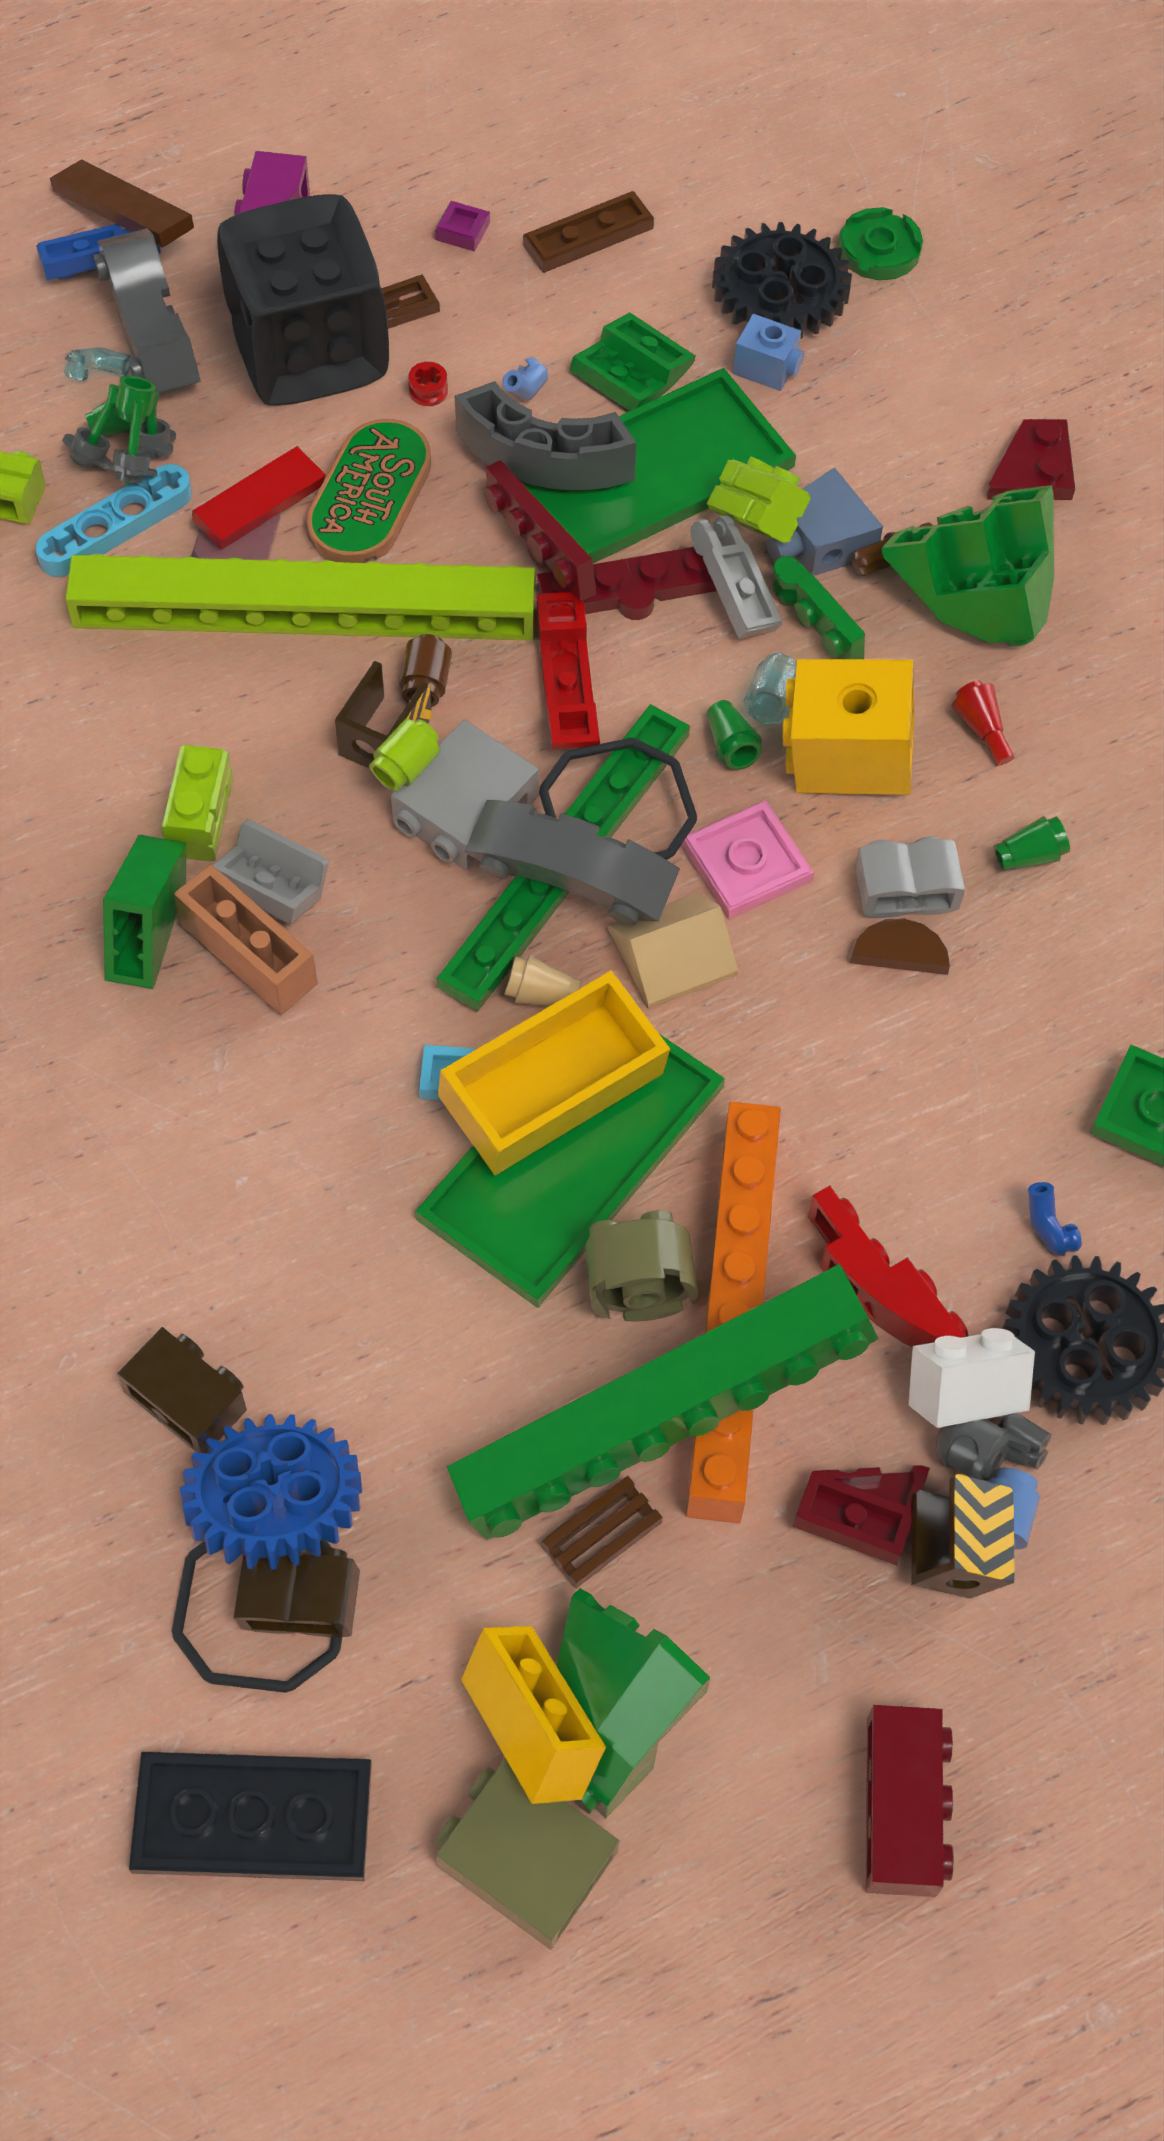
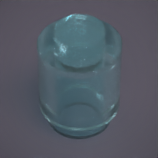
(767, 690)

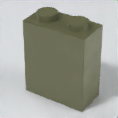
(525, 1856)

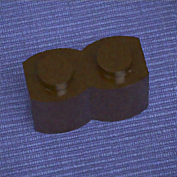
(300, 1598)

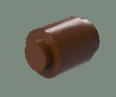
(426, 661)

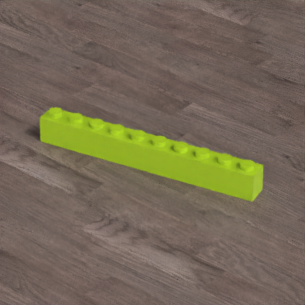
(301, 597)

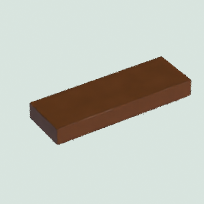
(588, 231)

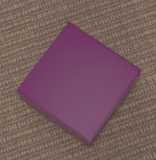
(462, 225)

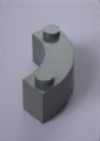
(152, 329)
(543, 453)
(571, 857)

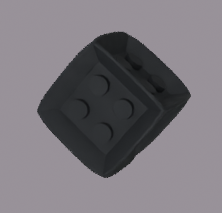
(304, 298)

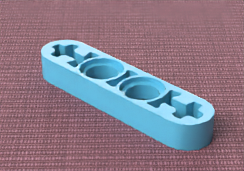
(109, 514)

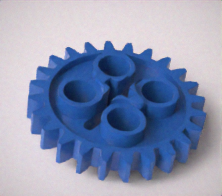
(271, 1491)

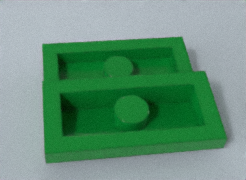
(632, 362)

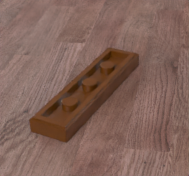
(121, 202)

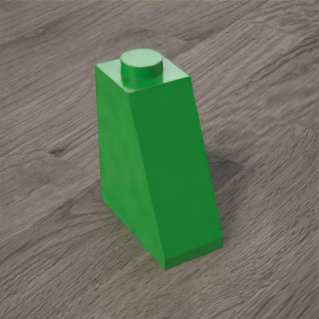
(142, 910)

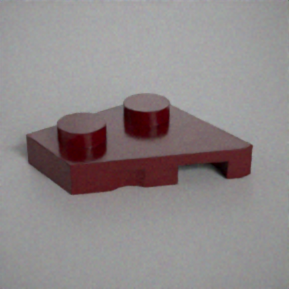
(1037, 458)
(861, 1509)

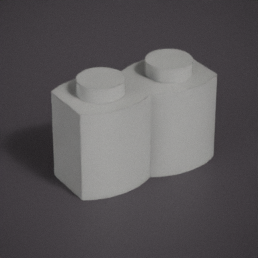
(909, 877)

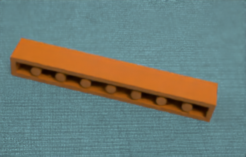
(736, 1287)

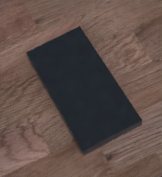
(251, 1816)

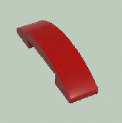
(566, 671)

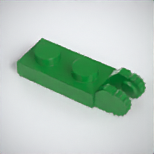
(818, 609)

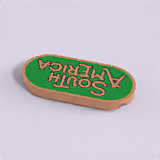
(369, 491)

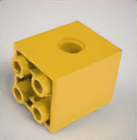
(850, 726)

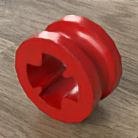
(424, 374)

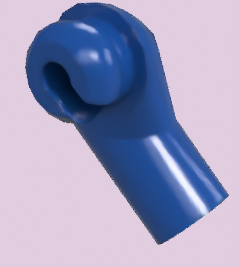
(1044, 1221)

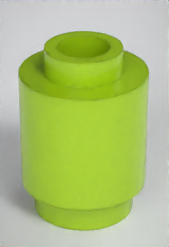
(405, 754)

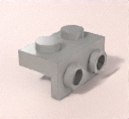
(274, 871)

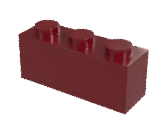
(907, 1801)

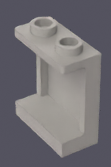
(454, 787)

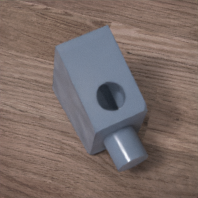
(830, 527)

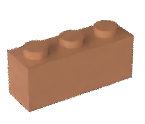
(246, 939)

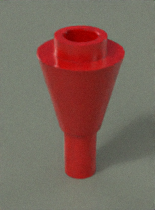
(979, 709)

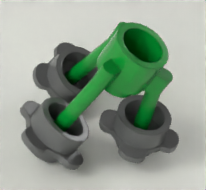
(147, 437)

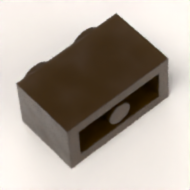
(183, 1389)

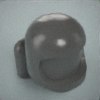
(982, 1446)

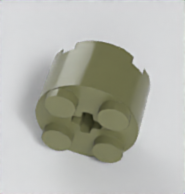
(640, 1267)

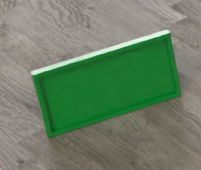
(679, 460)
(538, 1213)

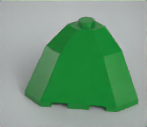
(985, 567)
(628, 1689)

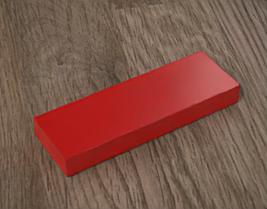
(258, 497)

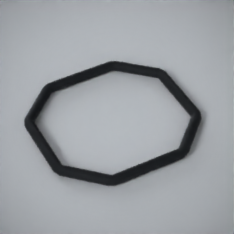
(645, 748)
(234, 1680)

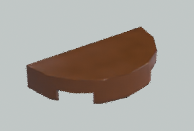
(901, 946)

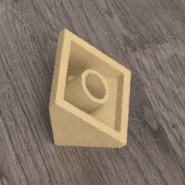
(679, 952)

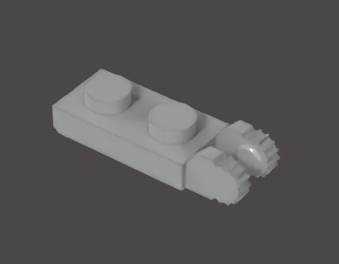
(736, 577)

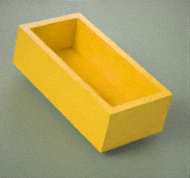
(552, 1072)

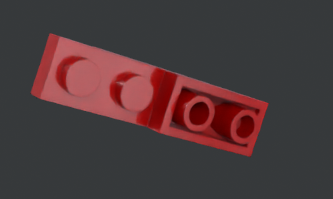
(893, 1297)

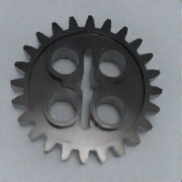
(782, 278)
(1131, 1325)

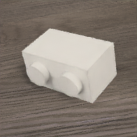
(971, 1377)

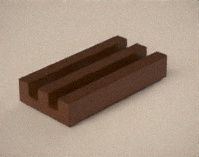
(410, 308)
(637, 1503)

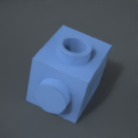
(768, 352)

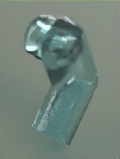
(98, 358)

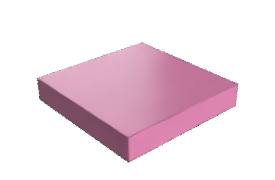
(747, 859)

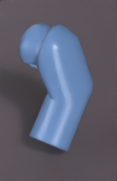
(527, 380)

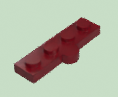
(544, 535)
(639, 580)

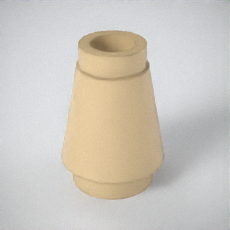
(538, 982)

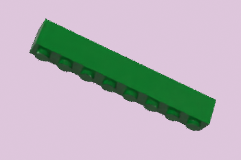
(662, 1404)

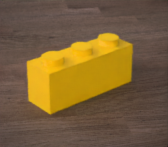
(532, 1714)

